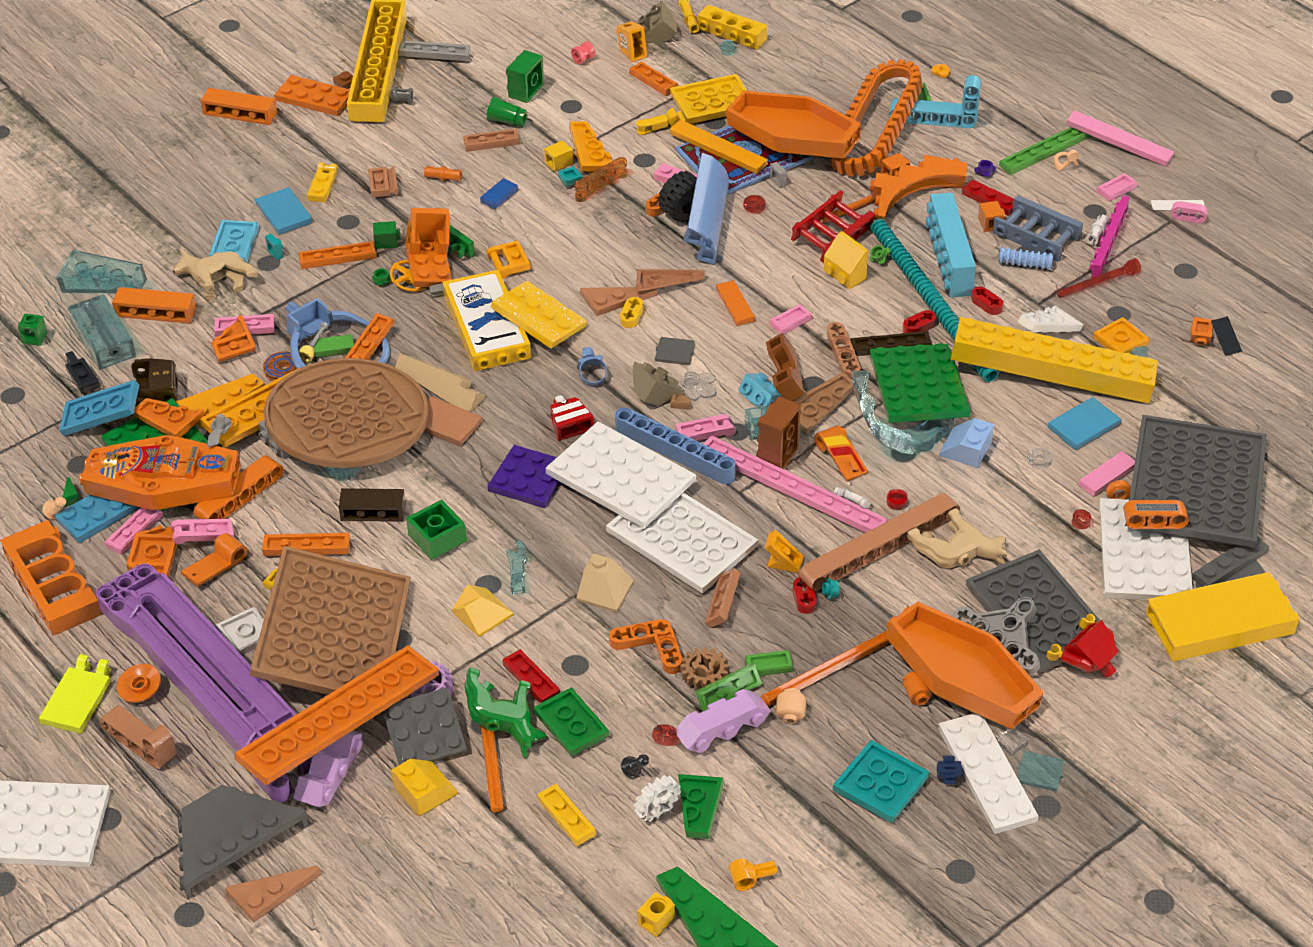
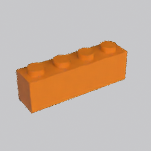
(239, 106)
(154, 305)

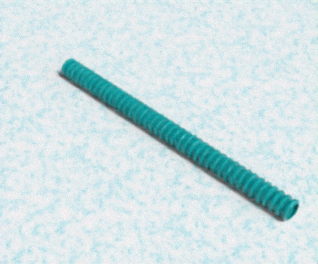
(923, 287)

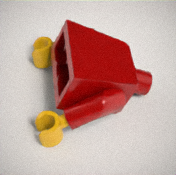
(1089, 649)

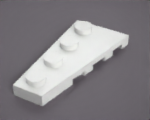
(1050, 321)

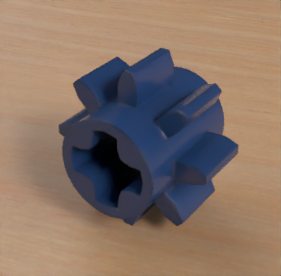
(949, 769)

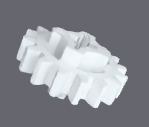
(657, 798)

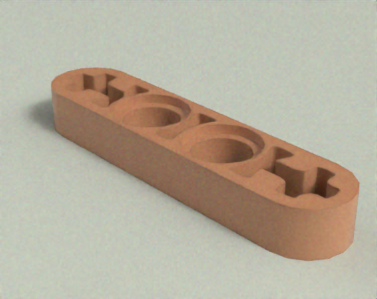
(840, 351)

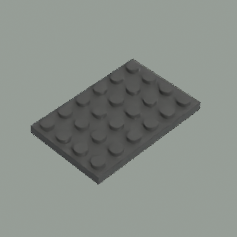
(1056, 601)

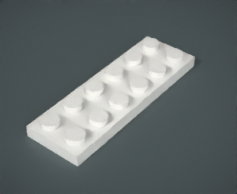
(988, 773)

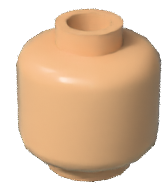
(791, 705)

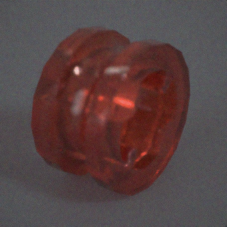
(1084, 515)

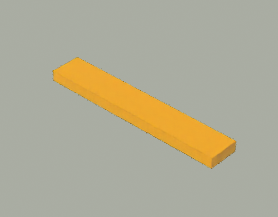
(718, 146)

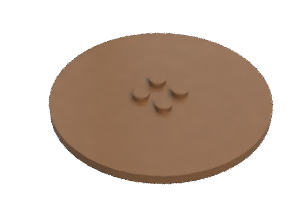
(346, 413)

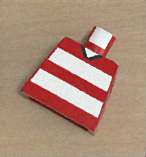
(570, 417)

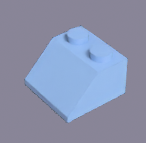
(968, 442)

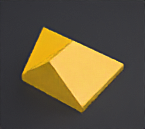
(480, 609)

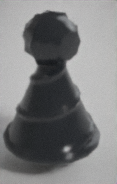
(632, 766)

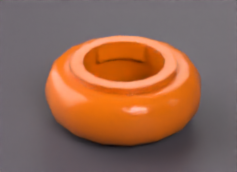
(1118, 485)

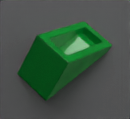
(70, 493)

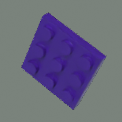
(525, 477)

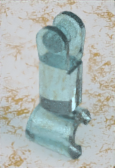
(517, 567)

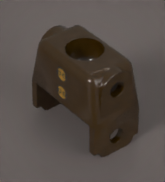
(157, 381)

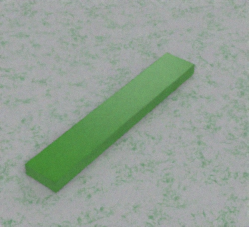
(1042, 150)

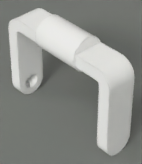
(853, 497)

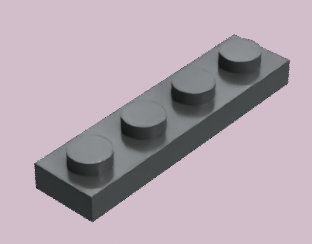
(1229, 563)

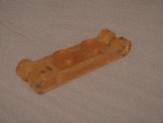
(600, 178)

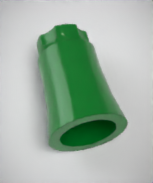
(506, 113)

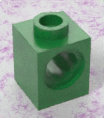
(32, 329)

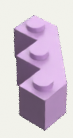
(722, 720)
(328, 770)

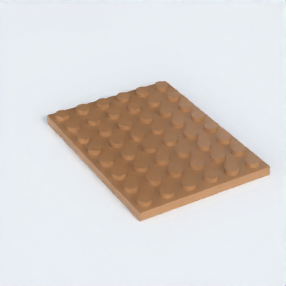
(327, 621)

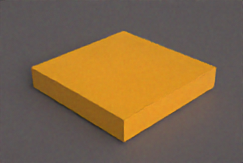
(1120, 336)

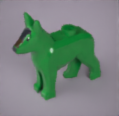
(502, 714)

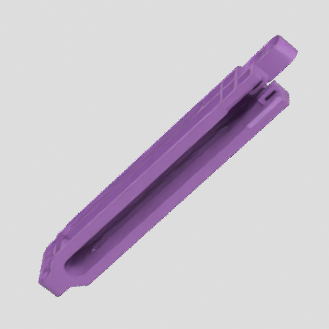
(197, 660)

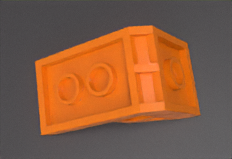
(428, 246)

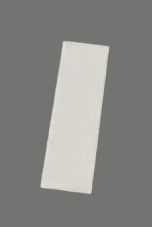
(1167, 204)

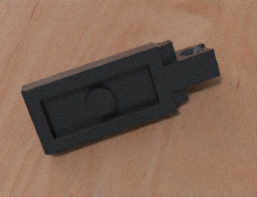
(81, 373)

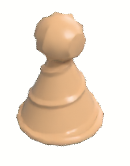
(53, 507)

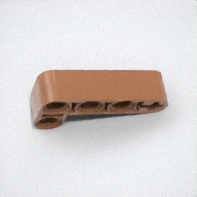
(151, 745)

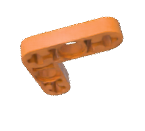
(657, 637)

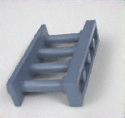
(1042, 216)

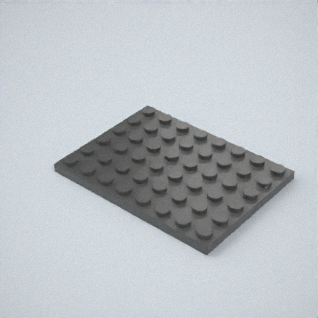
(1207, 469)

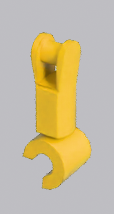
(658, 122)

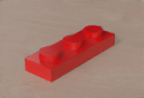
(983, 194)
(525, 669)

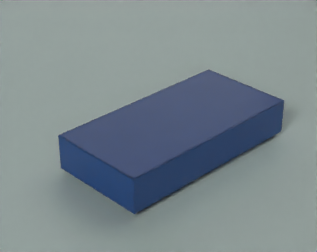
(499, 193)

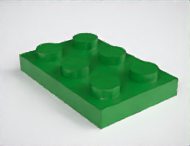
(571, 721)

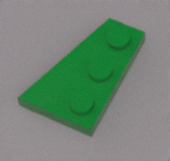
(699, 802)

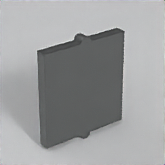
(674, 350)

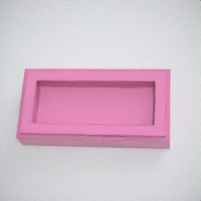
(1117, 187)
(790, 319)

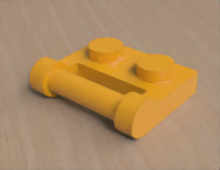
(514, 256)

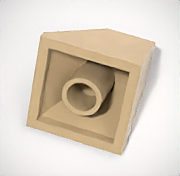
(604, 584)

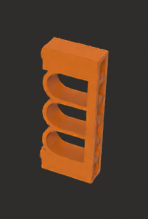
(66, 611)

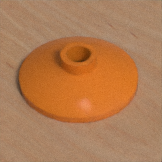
(133, 678)

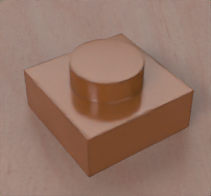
(343, 80)

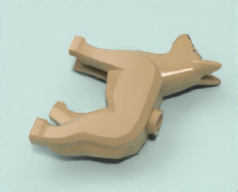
(214, 268)
(961, 547)

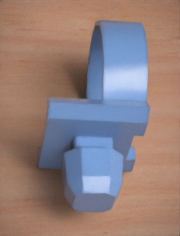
(589, 359)

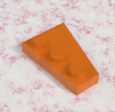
(167, 418)

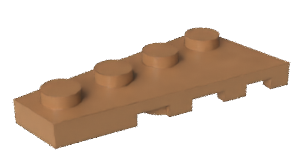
(822, 400)

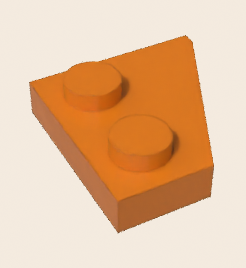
(233, 342)

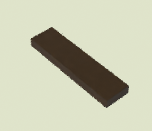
(863, 344)

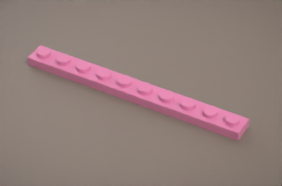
(798, 488)

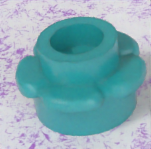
(830, 588)

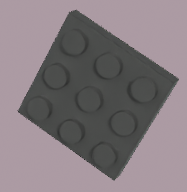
(425, 727)

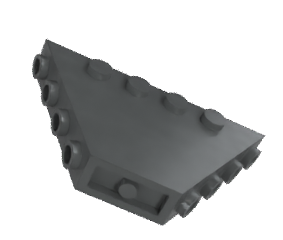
(227, 827)

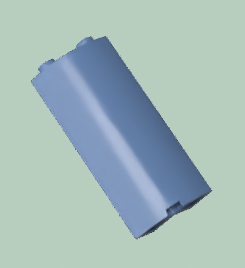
(707, 208)

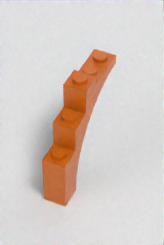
(909, 179)

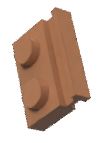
(382, 181)

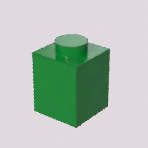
(386, 235)

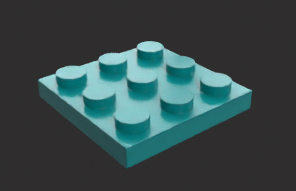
(881, 781)

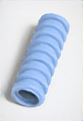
(1025, 258)

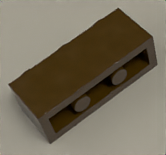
(372, 505)

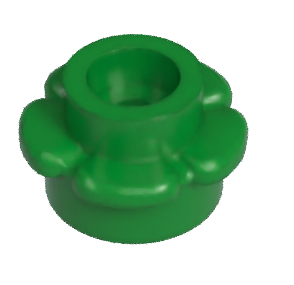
(381, 276)

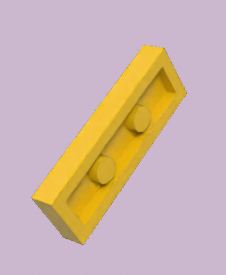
(566, 814)

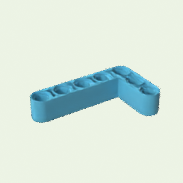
(947, 113)

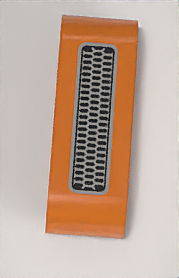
(1155, 514)

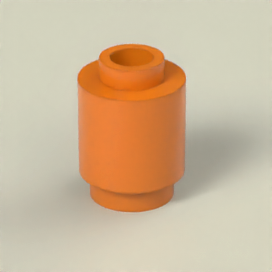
(916, 689)

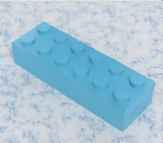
(950, 245)

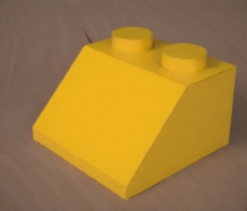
(846, 261)
(422, 785)

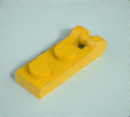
(322, 182)

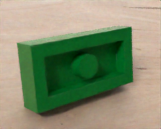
(460, 243)

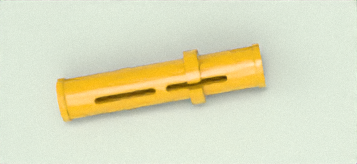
(690, 18)

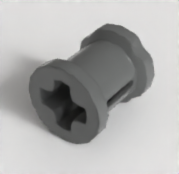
(402, 95)

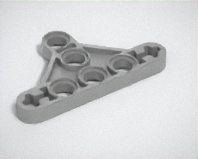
(1011, 637)

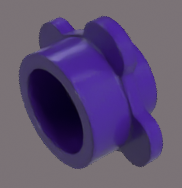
(985, 168)

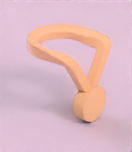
(1071, 156)

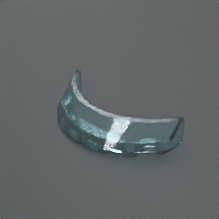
(901, 440)

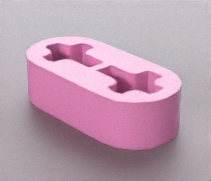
(1189, 212)

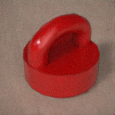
(897, 499)

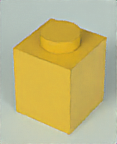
(558, 156)

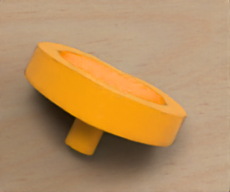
(941, 70)

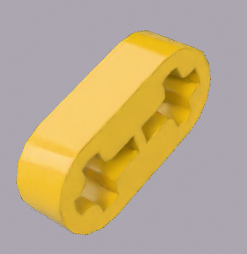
(628, 311)

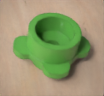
(879, 254)

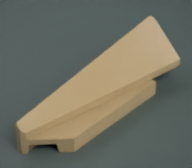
(441, 382)

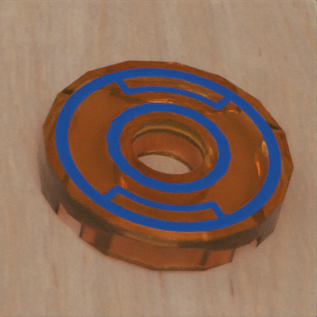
(273, 364)

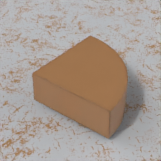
(680, 402)

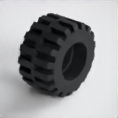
(678, 195)

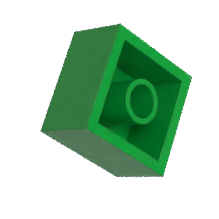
(525, 76)
(436, 529)

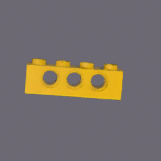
(732, 27)

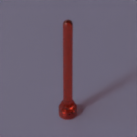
(1130, 267)

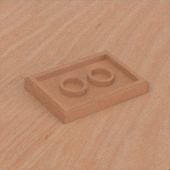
(450, 421)

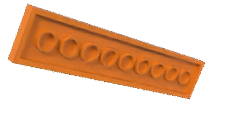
(336, 715)

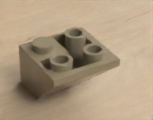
(658, 24)
(654, 384)

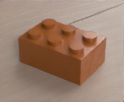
(779, 432)

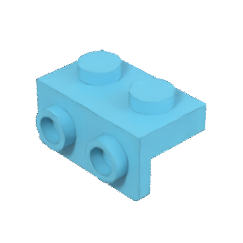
(758, 389)

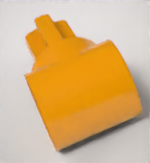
(745, 873)

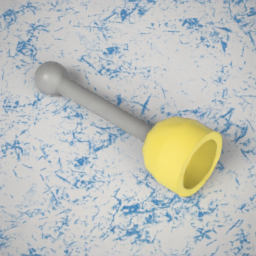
(307, 352)

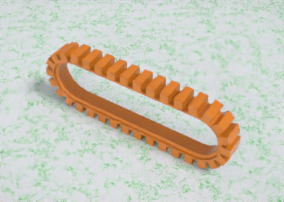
(894, 124)

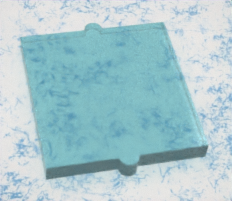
(1040, 771)

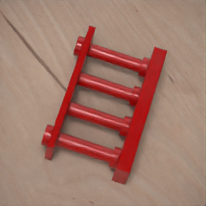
(855, 230)

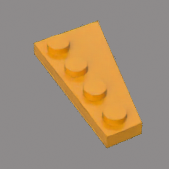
(587, 147)
(222, 395)

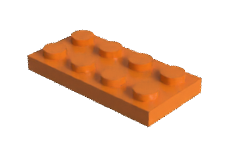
(313, 95)

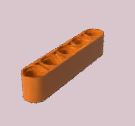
(249, 484)

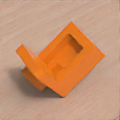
(1201, 331)

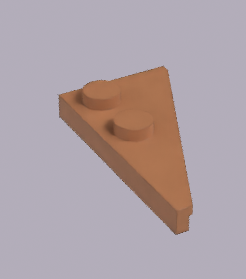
(658, 278)
(607, 299)
(264, 894)

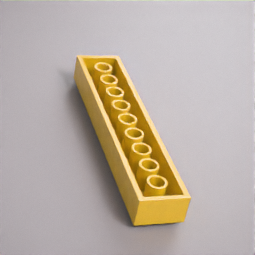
(377, 61)
(1055, 360)

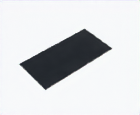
(1226, 336)

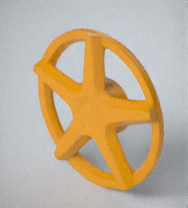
(406, 276)

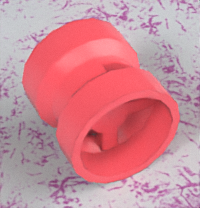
(584, 52)

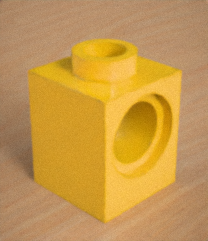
(652, 921)

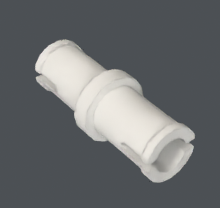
(1097, 229)

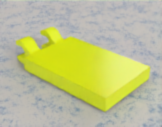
(77, 696)

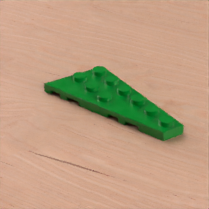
(707, 917)

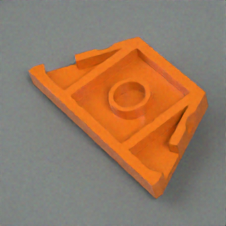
(153, 548)

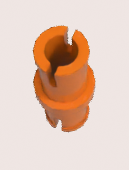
(443, 173)

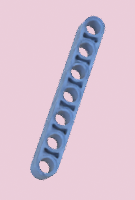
(675, 445)

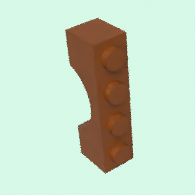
(788, 379)

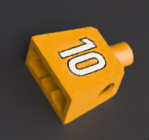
(632, 40)

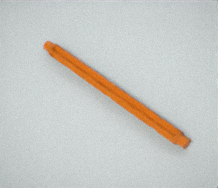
(828, 667)

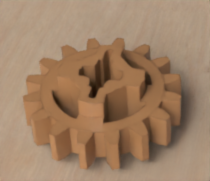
(703, 667)

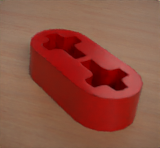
(987, 300)
(920, 322)
(800, 595)

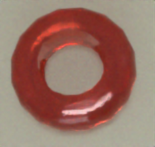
(754, 203)
(665, 735)

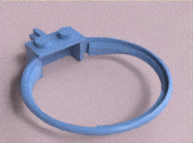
(306, 321)

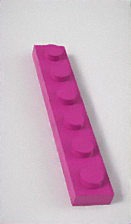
(1110, 235)

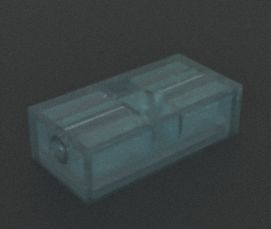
(101, 331)

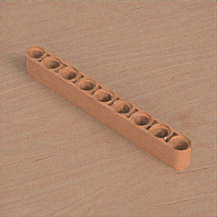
(877, 542)

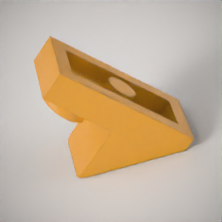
(783, 554)

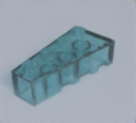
(99, 274)

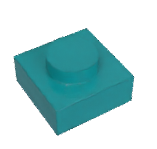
(569, 176)
(274, 246)

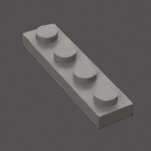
(434, 50)

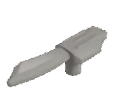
(218, 427)

